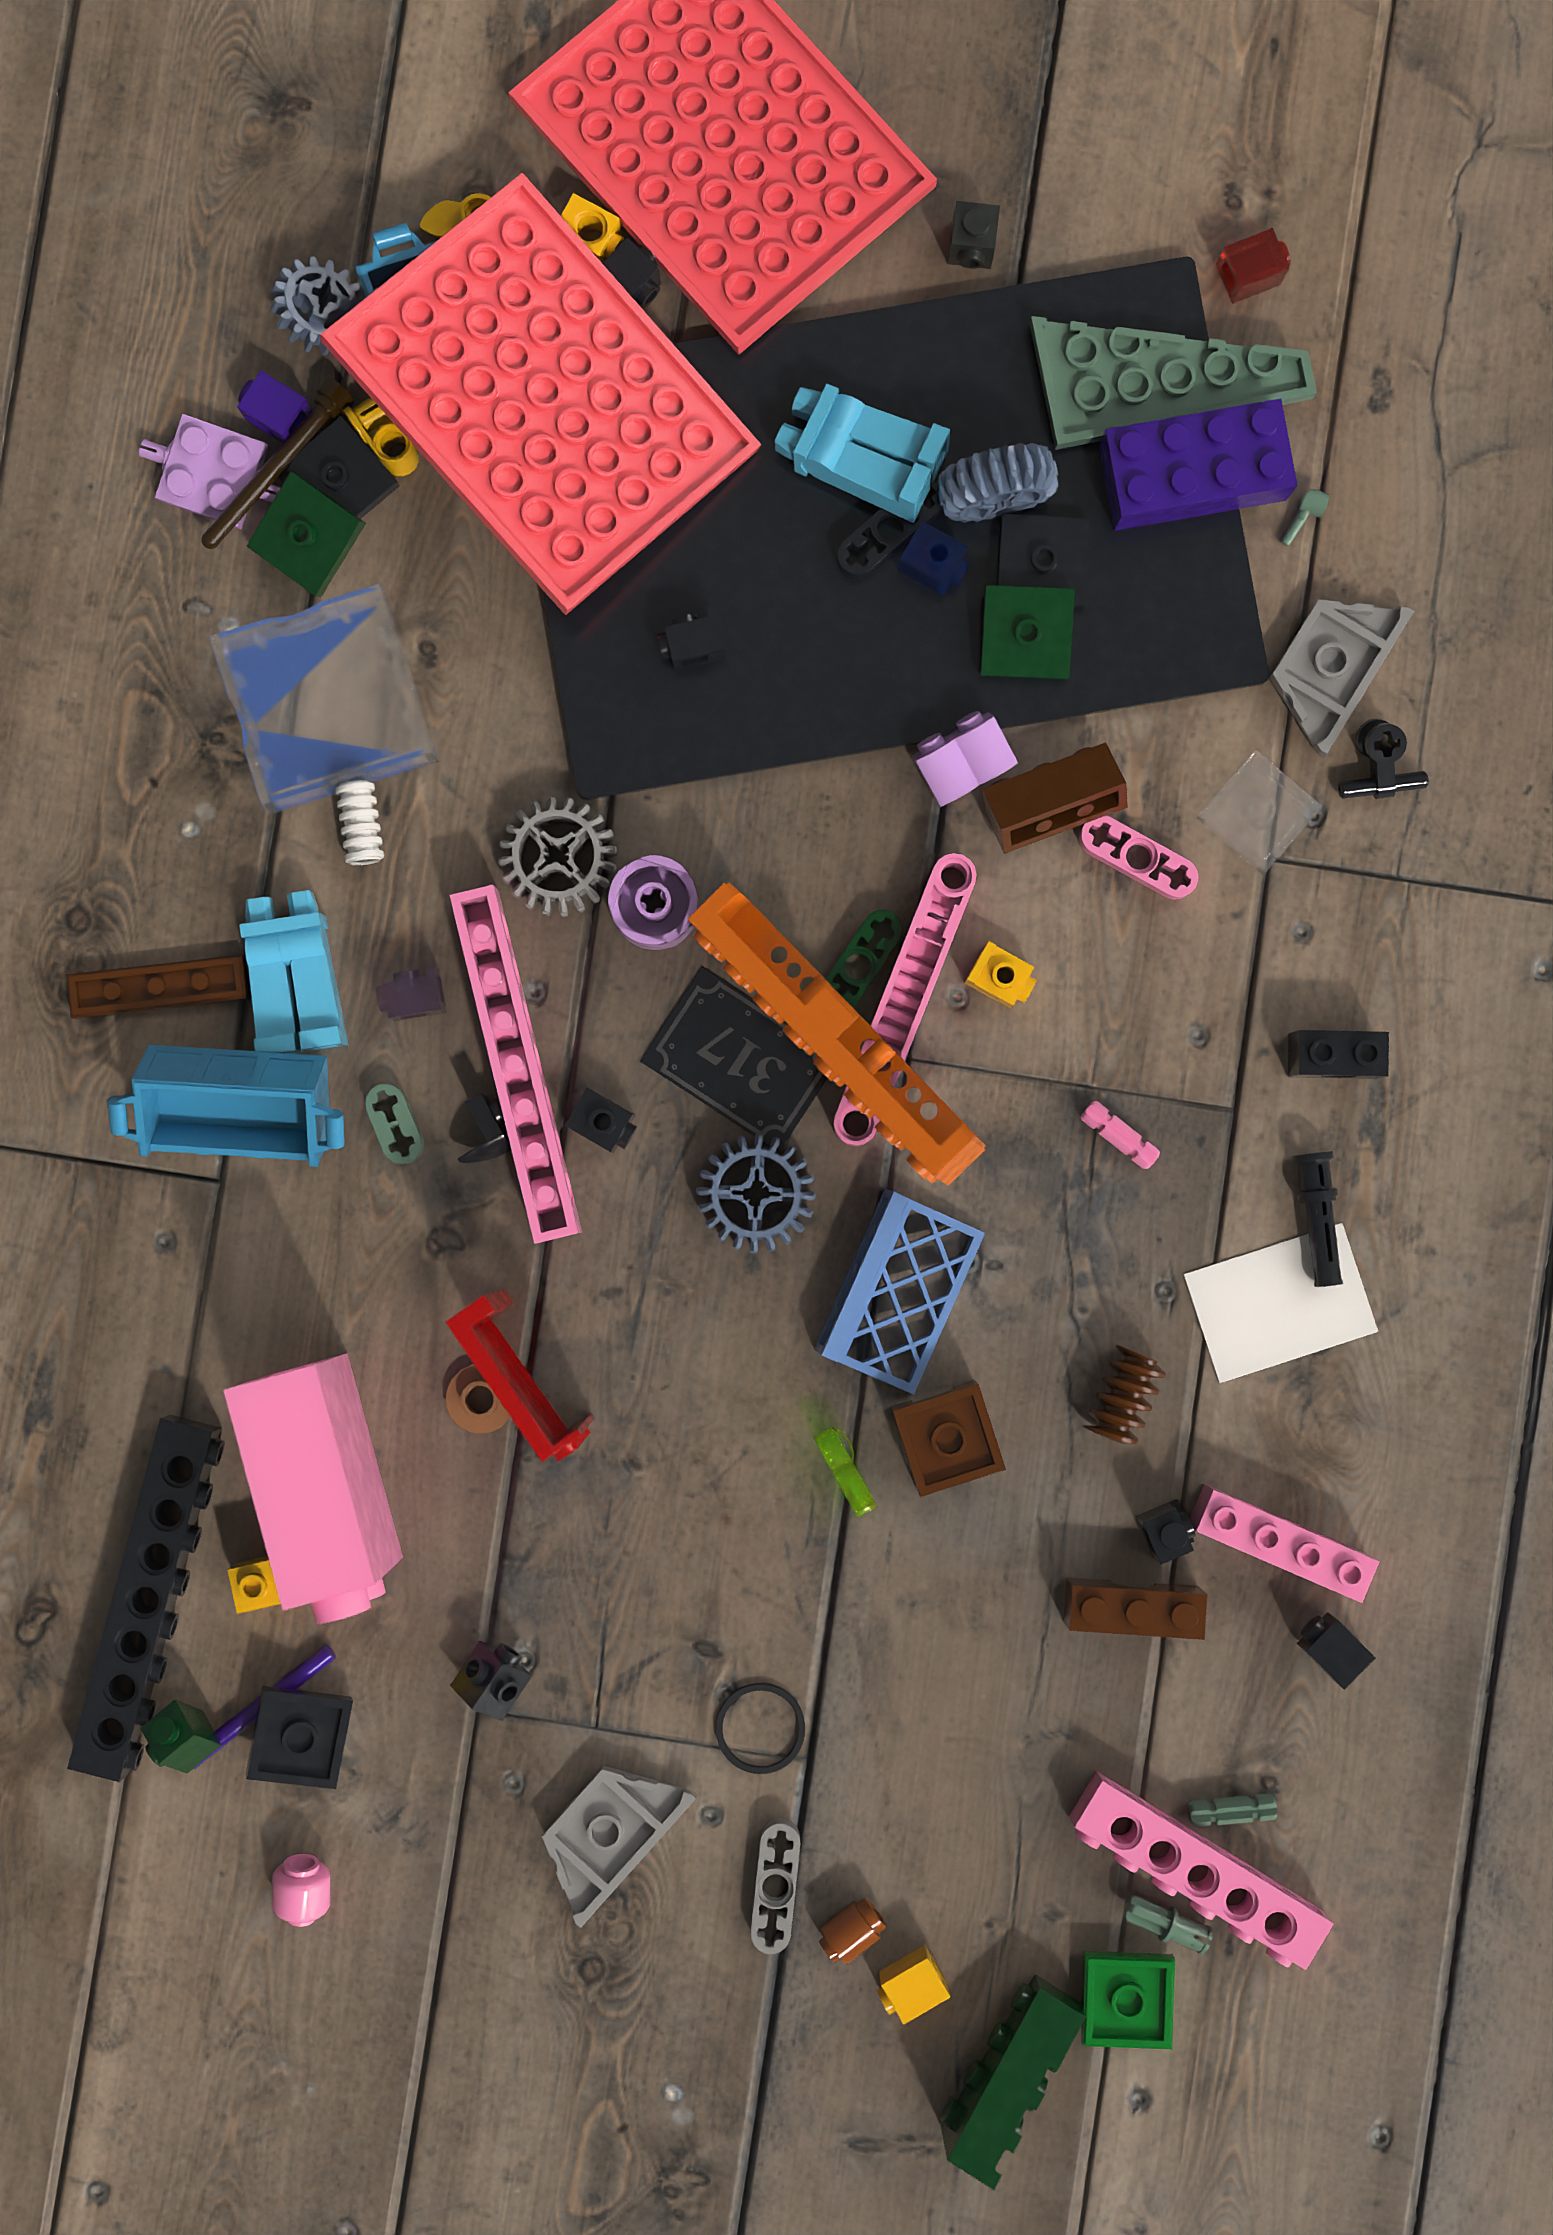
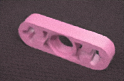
(1162, 881)

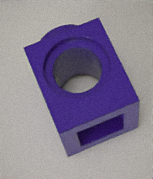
(272, 406)

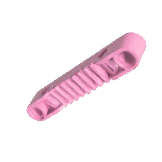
(914, 974)

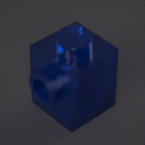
(934, 559)

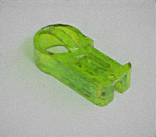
(845, 1470)

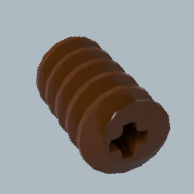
(1125, 1396)

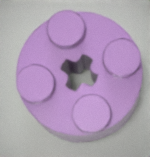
(641, 881)

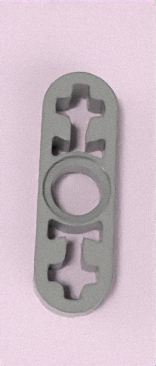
(760, 1916)

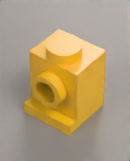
(984, 976)

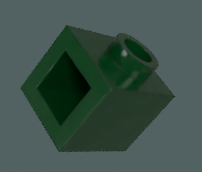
(180, 1737)

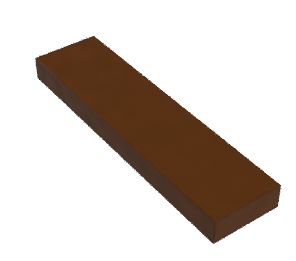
(157, 987)

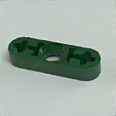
(885, 945)

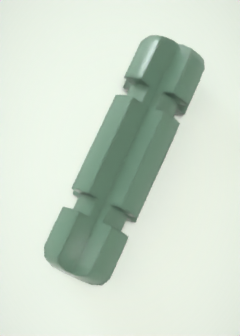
(1232, 1810)

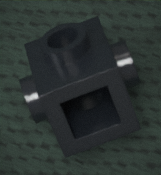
(491, 1679)

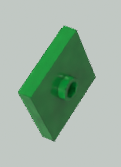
(1128, 2000)

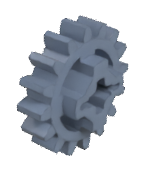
(297, 300)

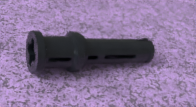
(1317, 1196)

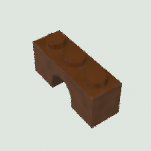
(1128, 1610)

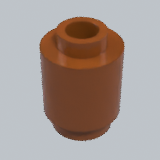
(852, 1931)

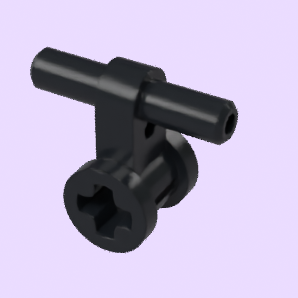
(1382, 766)

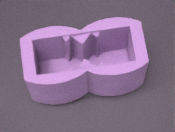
(963, 758)

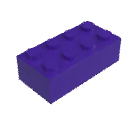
(1197, 464)

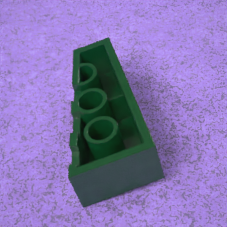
(1009, 2079)

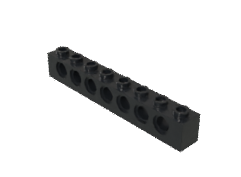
(94, 1748)

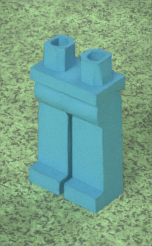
(864, 450)
(292, 977)

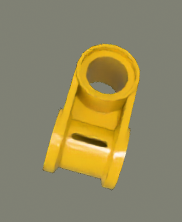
(380, 434)

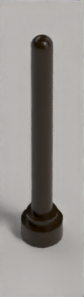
(329, 404)

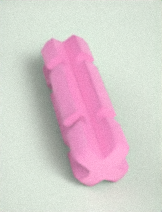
(1120, 1135)

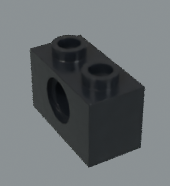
(1338, 1054)

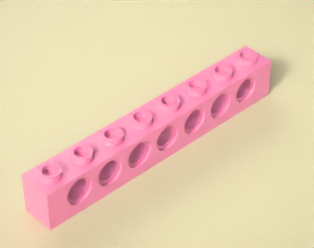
(515, 1064)

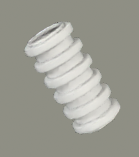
(359, 822)

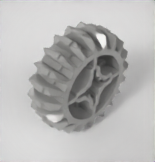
(573, 842)

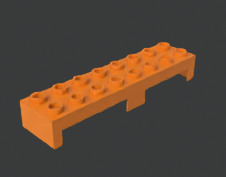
(829, 1026)

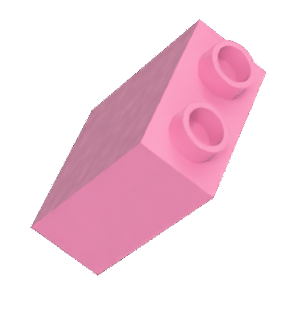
(316, 1487)

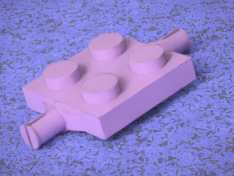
(206, 467)

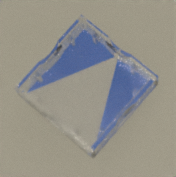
(324, 698)

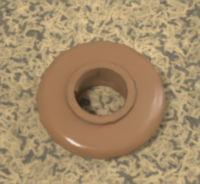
(460, 1410)

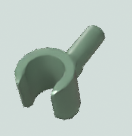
(1311, 503)

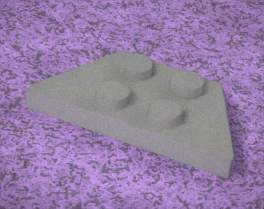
(1334, 664)
(609, 1833)

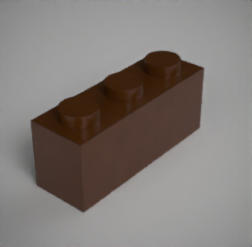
(1055, 797)

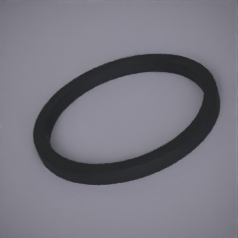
(760, 1769)

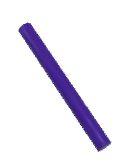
(292, 1680)

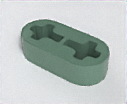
(384, 1127)

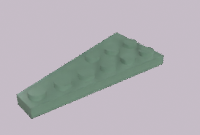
(1139, 376)

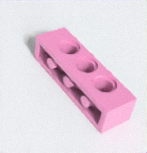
(1283, 1543)

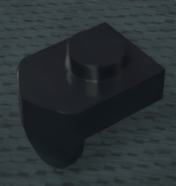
(489, 1120)

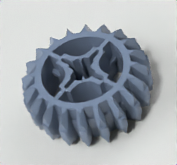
(997, 482)
(719, 1192)

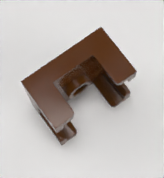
(948, 1438)

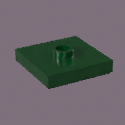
(306, 534)
(1027, 632)

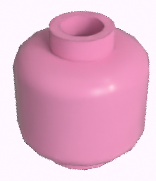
(301, 1890)

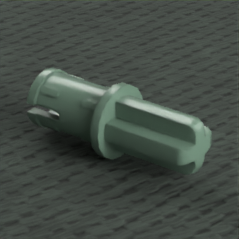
(1167, 1923)

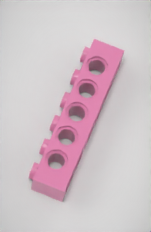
(1303, 1923)

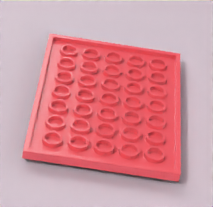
(724, 150)
(541, 392)

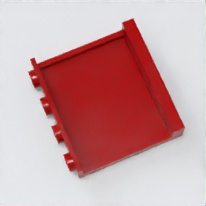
(512, 1381)

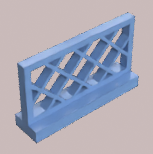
(864, 1277)

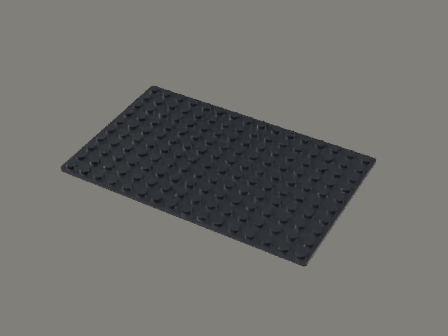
(883, 660)

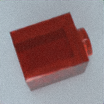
(1253, 265)

